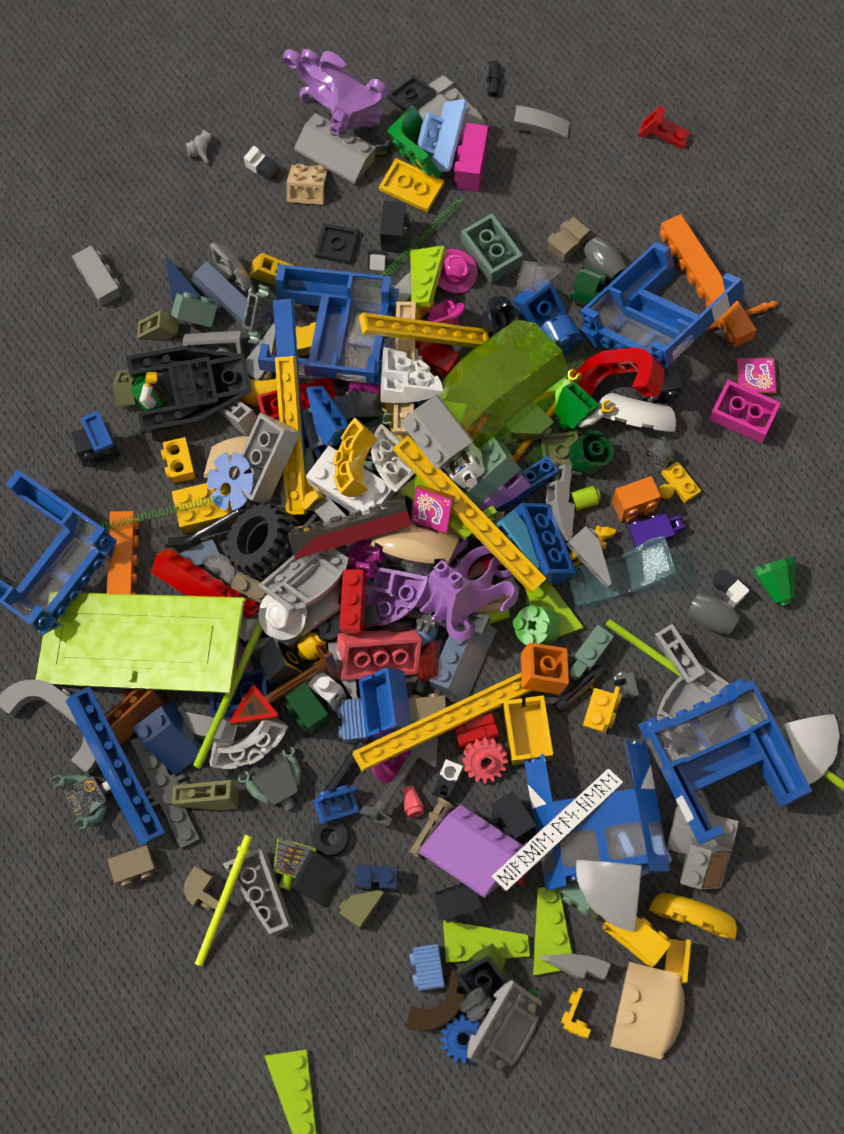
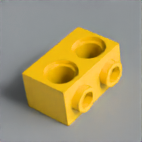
(181, 459)

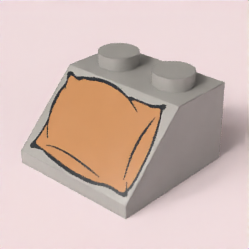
(705, 865)

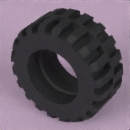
(250, 531)

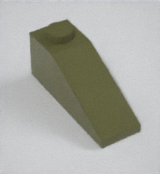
(206, 795)

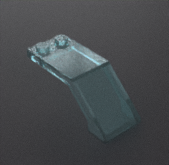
(627, 573)

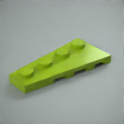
(550, 931)
(465, 940)

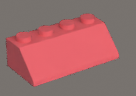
(376, 650)

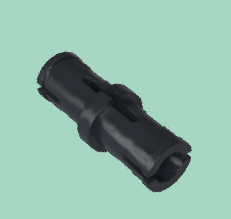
(493, 78)

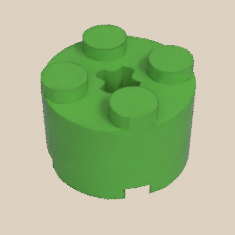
(537, 625)

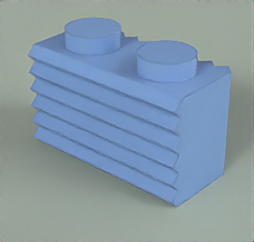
(352, 721)
(428, 968)

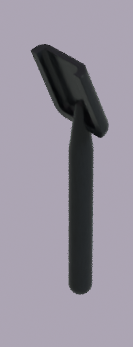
(187, 540)

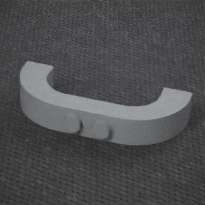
(25, 691)

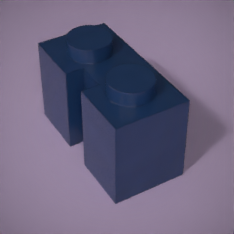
(376, 875)

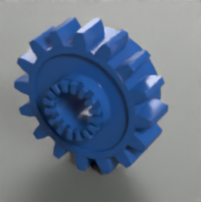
(451, 1035)

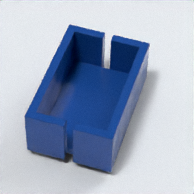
(384, 702)

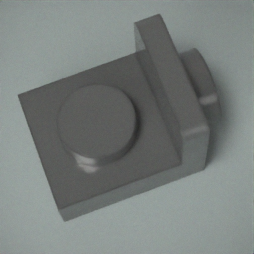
(629, 687)

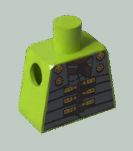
(288, 861)

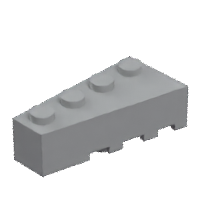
(262, 891)

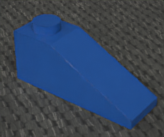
(327, 418)

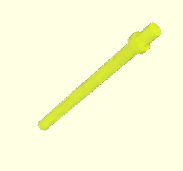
(243, 849)

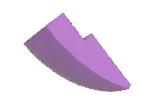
(507, 492)
(396, 593)

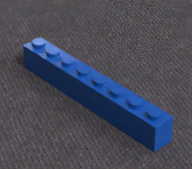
(114, 766)

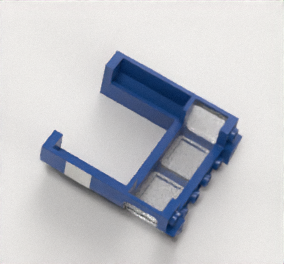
(65, 563)

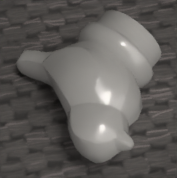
(199, 146)

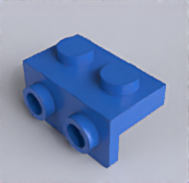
(336, 804)

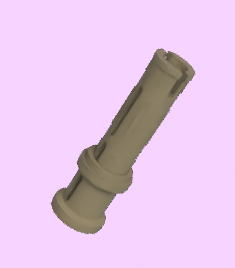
(434, 816)

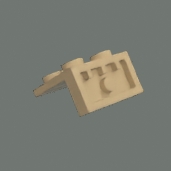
(306, 184)

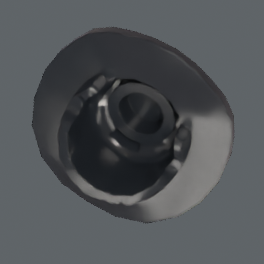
(498, 314)

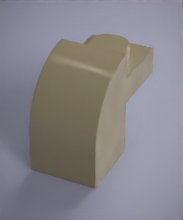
(196, 887)

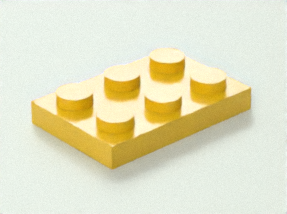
(411, 185)

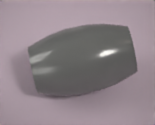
(604, 258)
(713, 613)

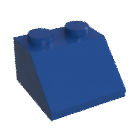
(540, 305)

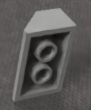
(215, 341)
(437, 432)
(681, 833)

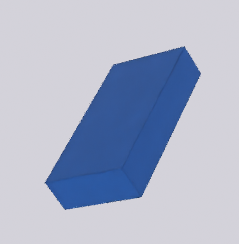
(96, 432)

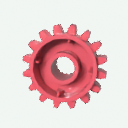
(488, 769)

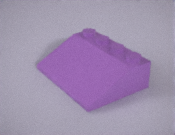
(470, 849)

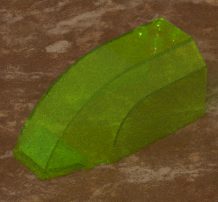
(504, 381)

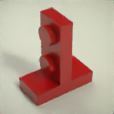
(664, 128)

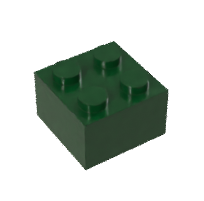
(308, 710)

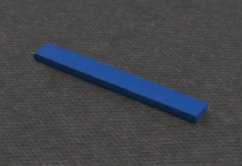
(286, 339)

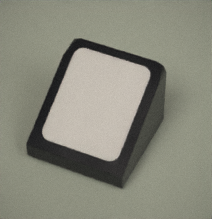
(377, 260)

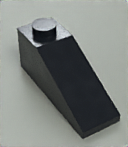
(331, 627)

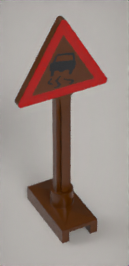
(257, 707)

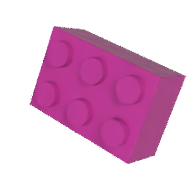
(471, 157)
(744, 411)

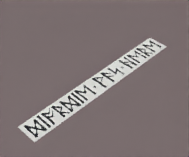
(557, 829)

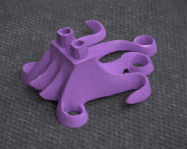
(349, 100)
(456, 596)

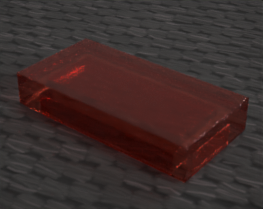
(429, 660)

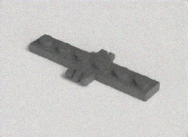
(479, 622)
(161, 794)

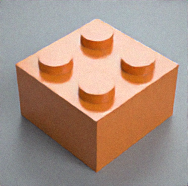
(636, 499)
(544, 668)

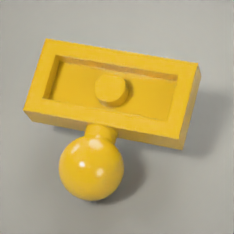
(679, 482)

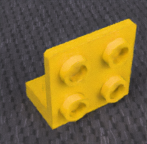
(600, 710)

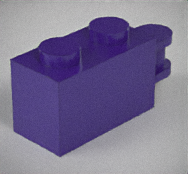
(655, 527)

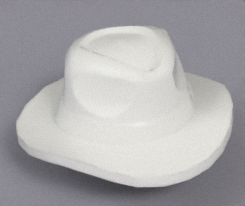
(279, 621)

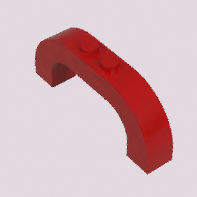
(649, 370)

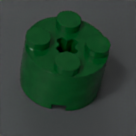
(587, 285)
(591, 452)

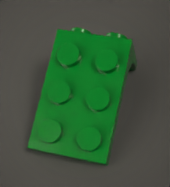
(404, 134)

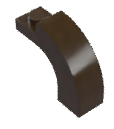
(434, 1018)

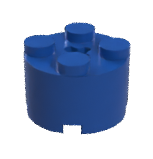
(563, 333)

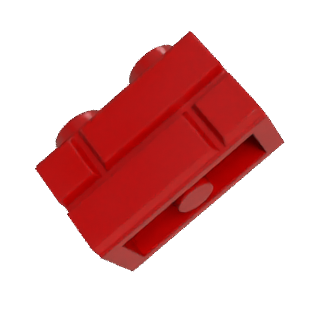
(477, 728)

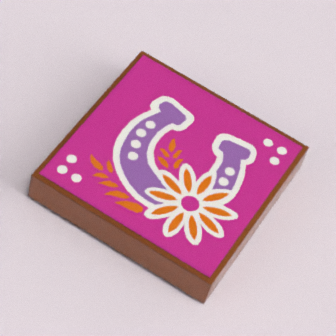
(757, 374)
(432, 509)

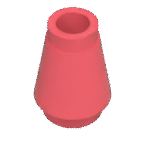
(412, 803)

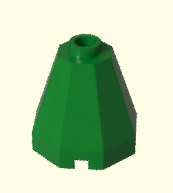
(778, 580)

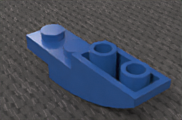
(537, 476)

